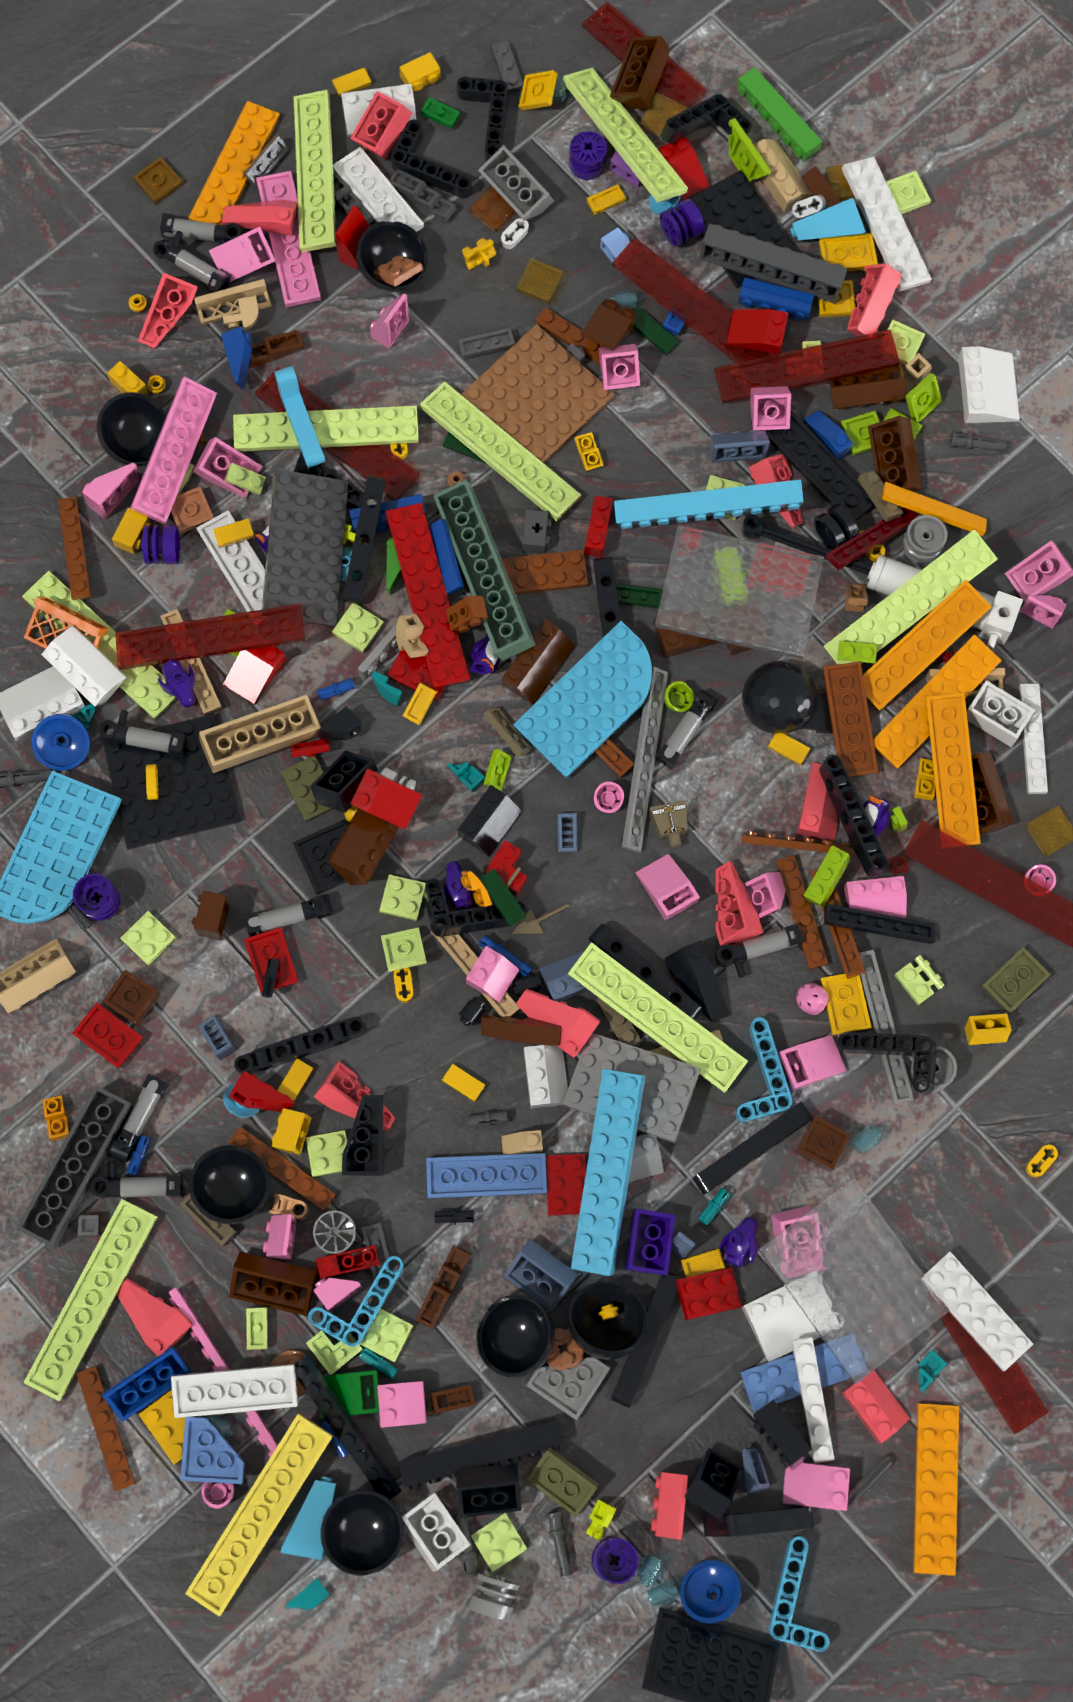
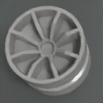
(334, 1232)

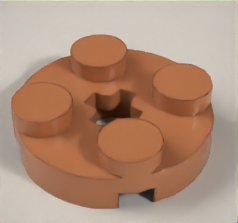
(566, 1359)

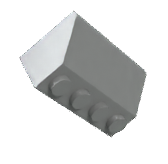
(516, 184)

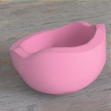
(608, 798)
(1040, 877)
(807, 995)
(218, 1493)

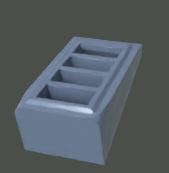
(573, 816)
(224, 1047)
(681, 1245)
(754, 1471)

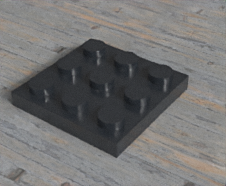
(314, 853)

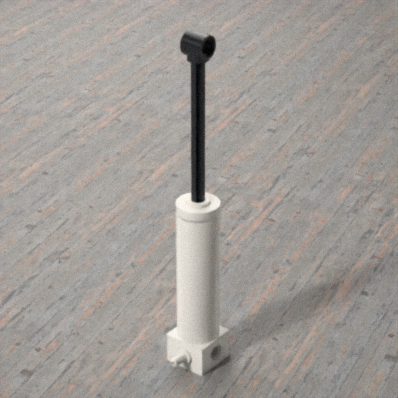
(889, 575)

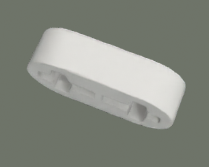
(807, 202)
(512, 231)

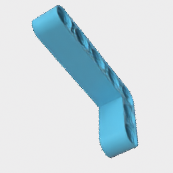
(298, 416)
(768, 1074)
(364, 1308)
(790, 1598)

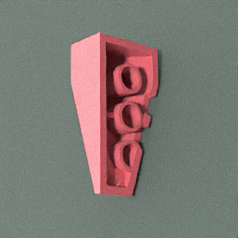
(270, 216)
(168, 306)
(776, 470)
(818, 813)
(736, 912)
(575, 1023)
(344, 1093)
(155, 1321)

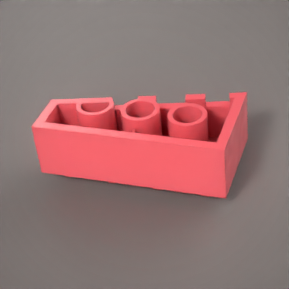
(874, 298)

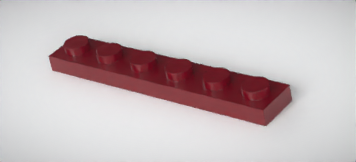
(869, 539)

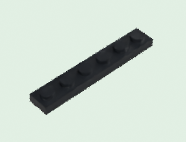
(879, 924)

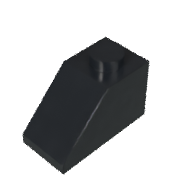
(341, 726)

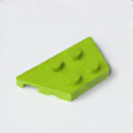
(744, 153)

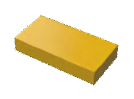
(352, 82)
(606, 199)
(233, 533)
(419, 703)
(789, 748)
(295, 1079)
(463, 1082)
(703, 1263)

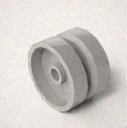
(924, 538)
(945, 1069)

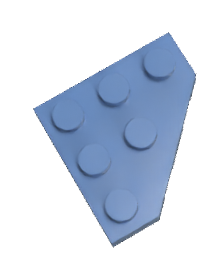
(209, 1455)

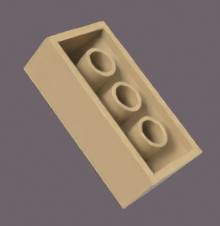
(784, 180)
(34, 975)

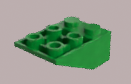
(356, 1391)

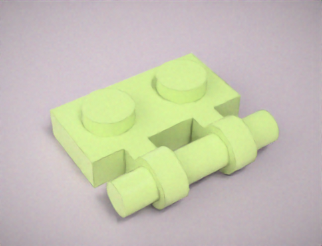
(915, 984)

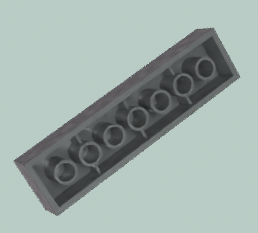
(772, 263)
(75, 1167)

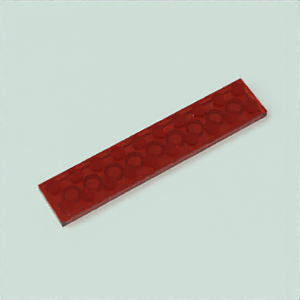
(681, 298)
(808, 365)
(363, 459)
(210, 636)
(992, 881)

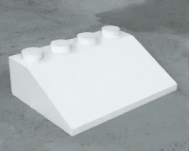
(988, 385)
(36, 699)
(777, 1321)

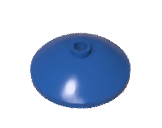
(59, 754)
(702, 1582)

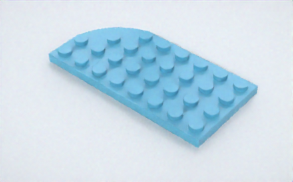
(590, 701)
(55, 849)

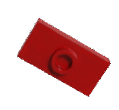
(309, 748)

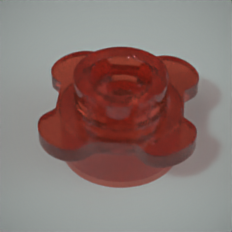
(902, 860)

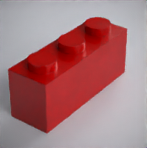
(598, 526)

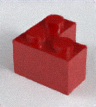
(504, 864)

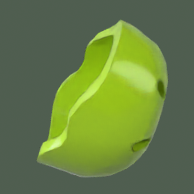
(677, 700)

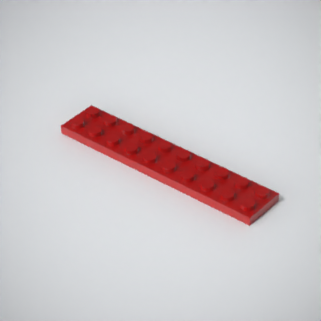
(427, 594)

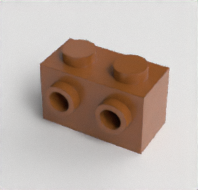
(466, 613)

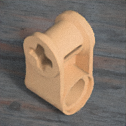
(287, 1205)

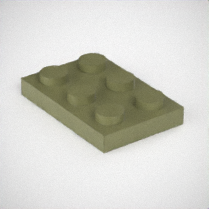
(298, 780)
(1016, 980)
(562, 1482)

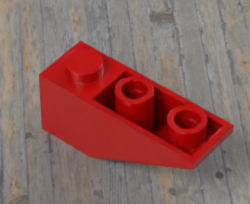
(257, 1095)
(346, 1262)

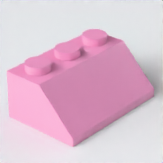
(878, 896)

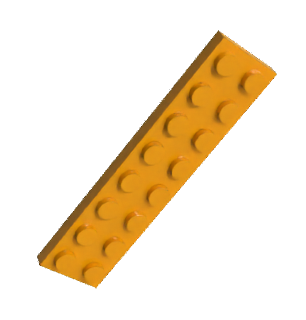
(240, 150)
(924, 644)
(911, 724)
(953, 767)
(936, 1489)

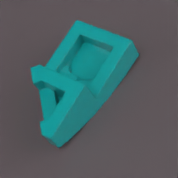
(386, 691)
(86, 715)
(467, 775)
(929, 1368)
(309, 1597)

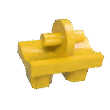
(479, 254)

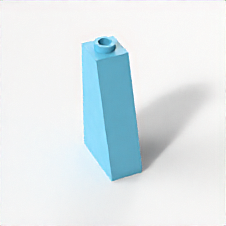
(832, 222)
(305, 1533)

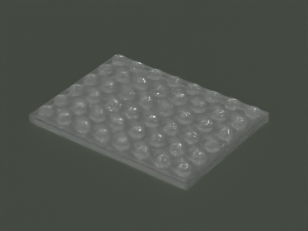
(739, 592)
(854, 1280)

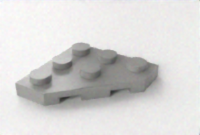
(569, 1388)

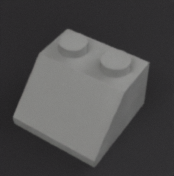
(646, 1158)

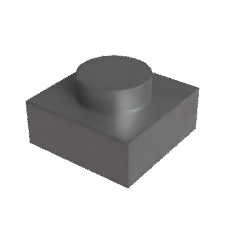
(577, 352)
(88, 1225)

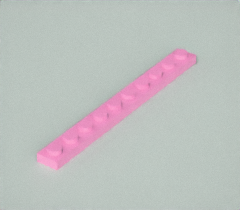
(211, 1351)

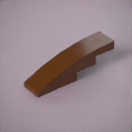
(819, 186)
(275, 348)
(521, 1031)
(443, 1286)
(449, 1400)

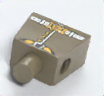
(670, 821)

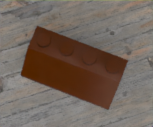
(640, 71)
(869, 388)
(895, 453)
(538, 664)
(990, 797)
(361, 847)
(272, 1283)

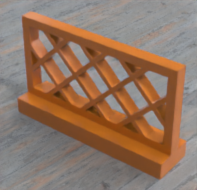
(66, 615)

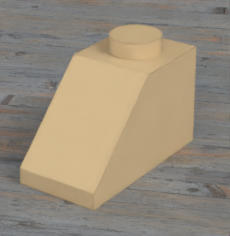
(522, 1143)

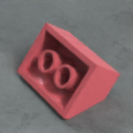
(381, 125)
(875, 1407)
(669, 1505)

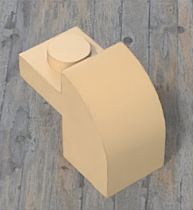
(248, 314)
(915, 372)
(407, 635)

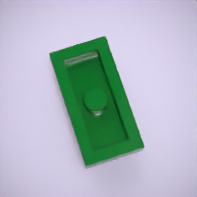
(440, 113)

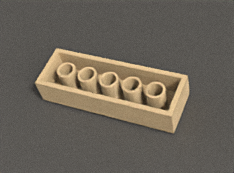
(259, 733)

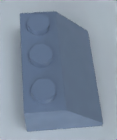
(738, 446)
(558, 982)
(540, 1275)

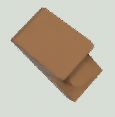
(855, 597)

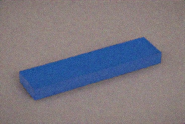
(446, 556)

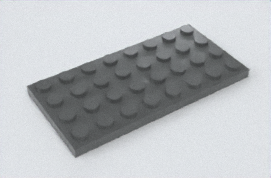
(305, 545)

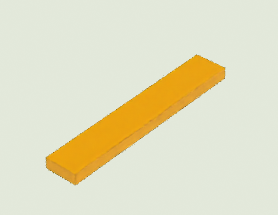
(928, 506)

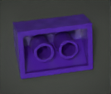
(649, 1242)

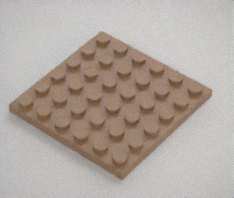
(538, 394)

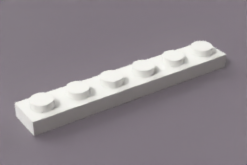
(1033, 741)
(812, 1400)

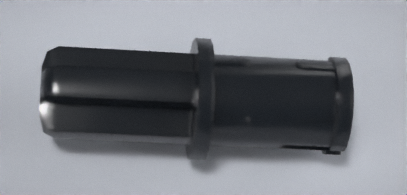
(270, 977)
(454, 1216)

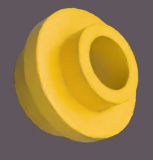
(137, 307)
(156, 380)
(608, 1312)

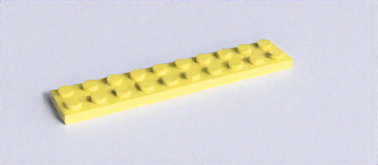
(259, 1514)

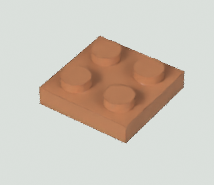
(397, 270)
(191, 510)

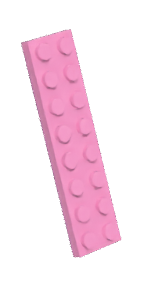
(293, 265)
(173, 450)

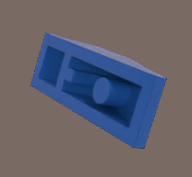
(238, 353)
(829, 433)

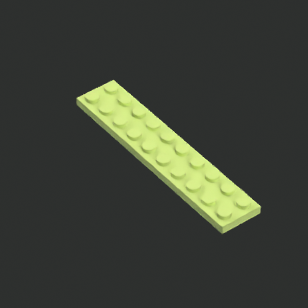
(625, 135)
(314, 171)
(331, 427)
(500, 451)
(917, 595)
(141, 682)
(657, 1017)
(90, 1300)

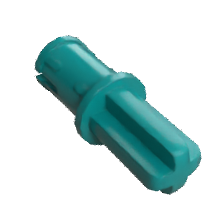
(714, 1206)
(378, 1363)

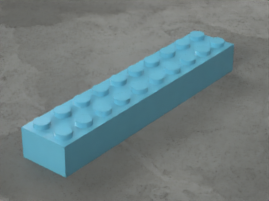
(709, 503)
(608, 1172)

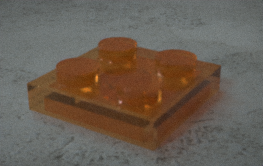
(492, 209)

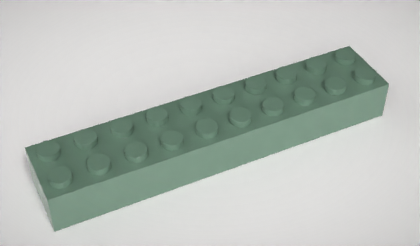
(484, 570)

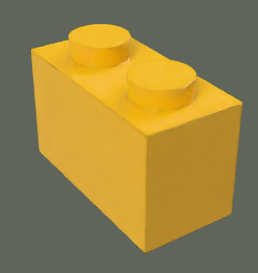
(420, 72)
(126, 380)
(130, 531)
(987, 1029)
(291, 1131)

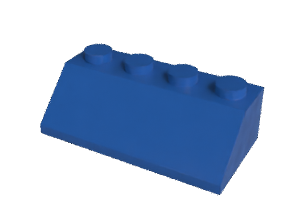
(145, 1384)

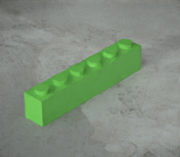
(779, 114)

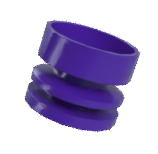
(587, 155)
(681, 222)
(157, 545)
(88, 891)
(625, 1565)

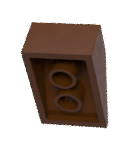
(610, 324)
(676, 643)

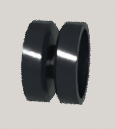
(835, 526)

